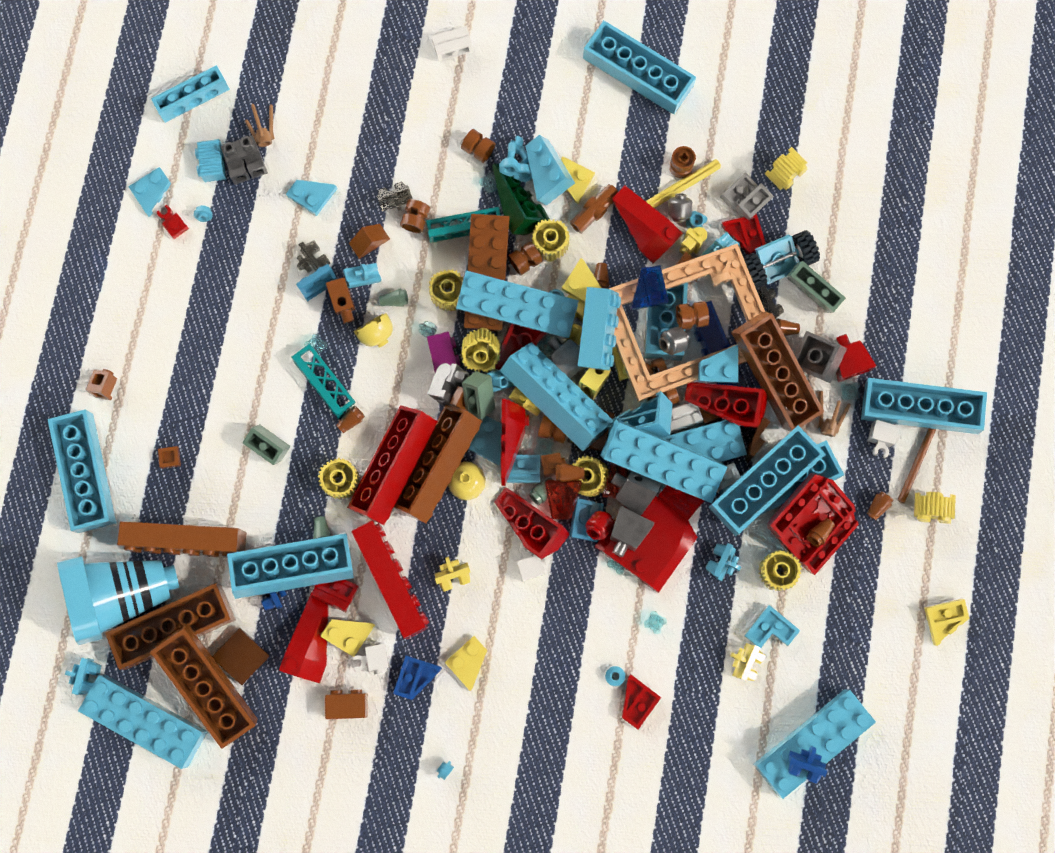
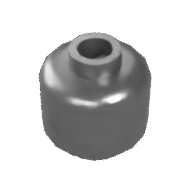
(680, 208)
(674, 341)

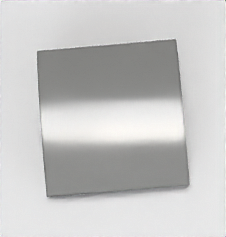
(746, 196)

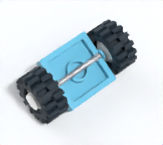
(780, 256)

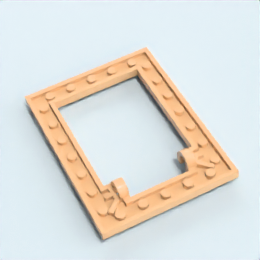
(721, 266)

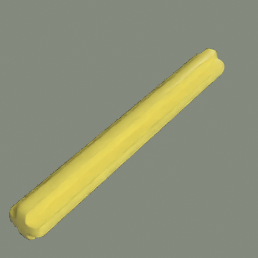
(684, 183)

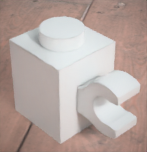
(884, 436)
(730, 476)
(531, 566)
(375, 657)

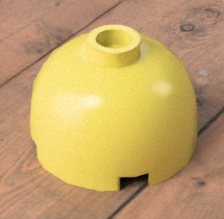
(375, 331)
(467, 481)

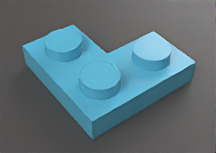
(771, 623)

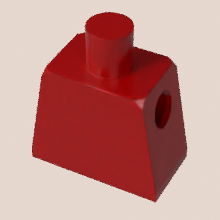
(855, 360)

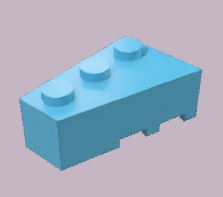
(547, 170)
(650, 416)

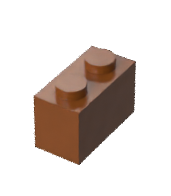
(346, 705)

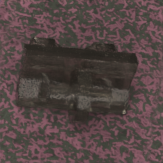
(394, 198)
(308, 252)
(766, 297)

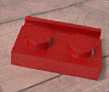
(680, 501)
(336, 594)

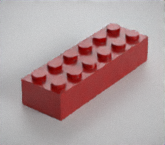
(392, 464)
(390, 580)

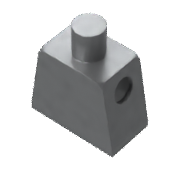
(565, 355)
(635, 491)
(629, 531)

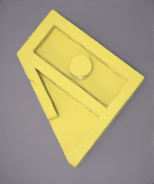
(347, 634)
(467, 662)

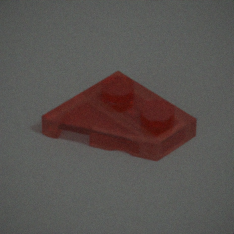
(610, 489)
(562, 497)

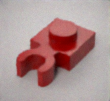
(173, 223)

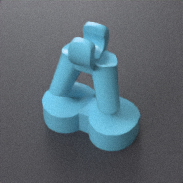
(511, 167)

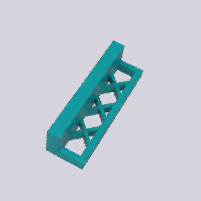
(454, 231)
(317, 385)

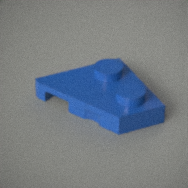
(414, 677)

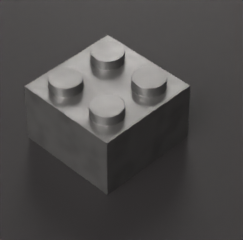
(819, 356)

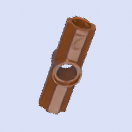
(594, 209)

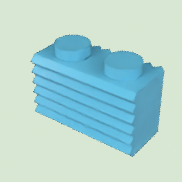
(211, 160)

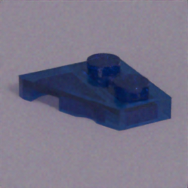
(650, 289)

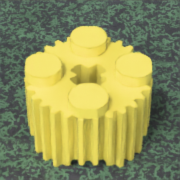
(786, 169)
(553, 230)
(443, 281)
(480, 350)
(334, 469)
(599, 476)
(934, 506)
(770, 576)

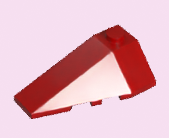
(647, 225)

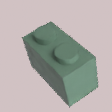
(478, 394)
(266, 444)

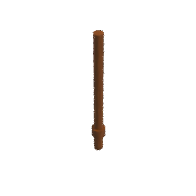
(916, 465)

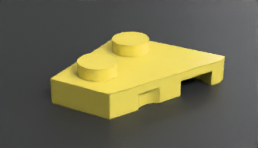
(581, 177)
(579, 280)
(945, 618)

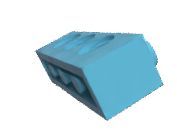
(190, 94)

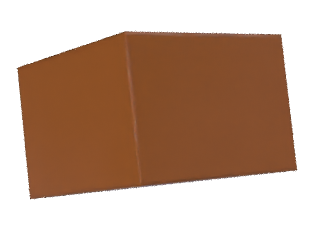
(368, 239)

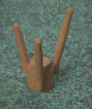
(262, 136)
(831, 426)

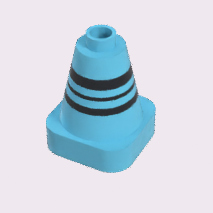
(111, 593)

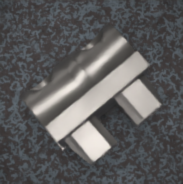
(240, 151)
(446, 382)

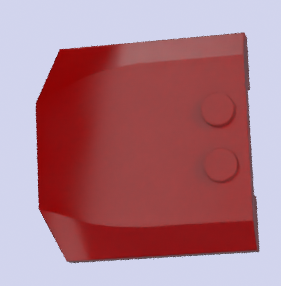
(806, 508)
(660, 549)

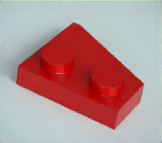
(745, 232)
(638, 702)

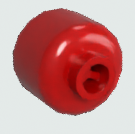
(599, 525)

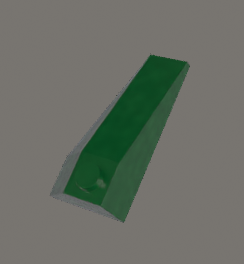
(518, 204)

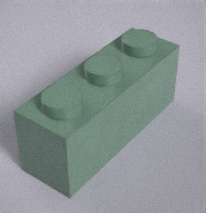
(815, 287)

